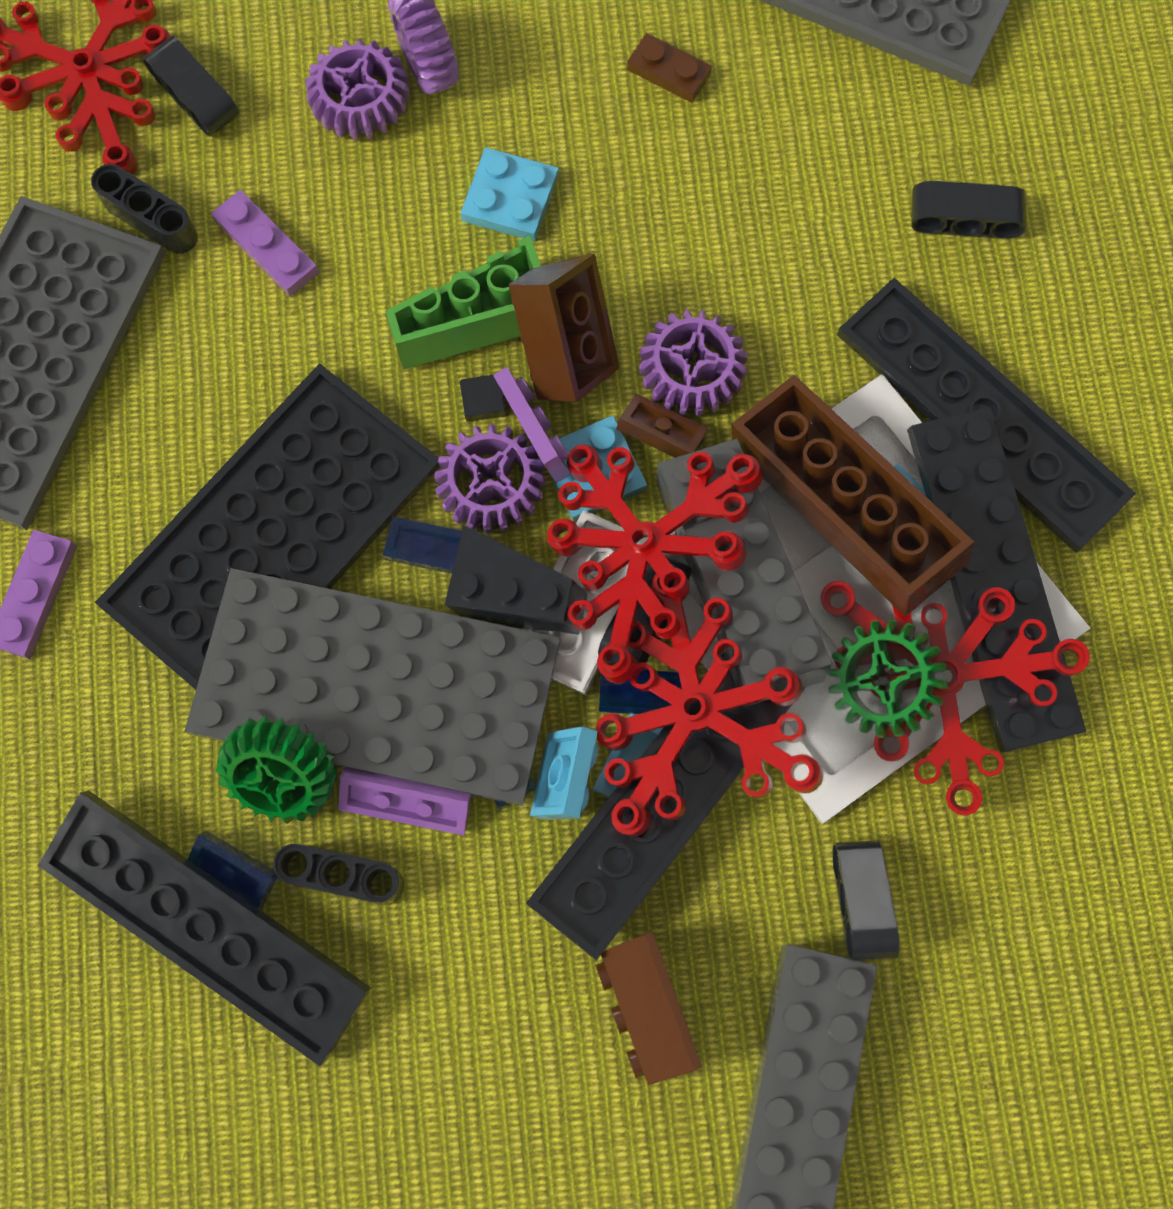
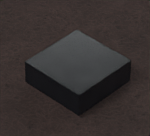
(481, 398)

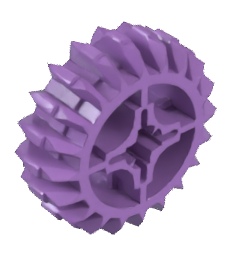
(424, 44)
(350, 76)
(698, 330)
(506, 453)

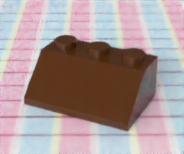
(565, 328)
(648, 1010)

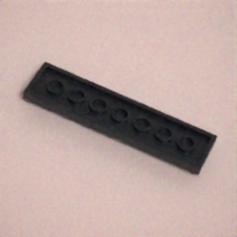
(948, 377)
(972, 485)
(611, 873)
(204, 927)

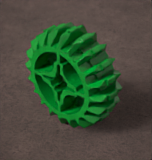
(880, 659)
(276, 769)

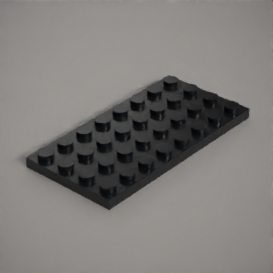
(285, 506)

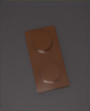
(669, 67)
(661, 427)

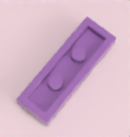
(265, 243)
(534, 423)
(33, 592)
(404, 801)

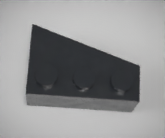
(509, 588)

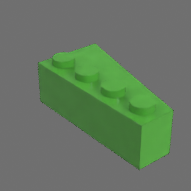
(463, 313)

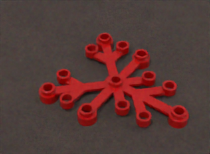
(70, 69)
(632, 589)
(684, 657)
(1014, 666)

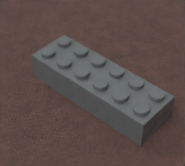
(767, 603)
(804, 1082)

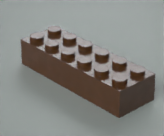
(852, 495)

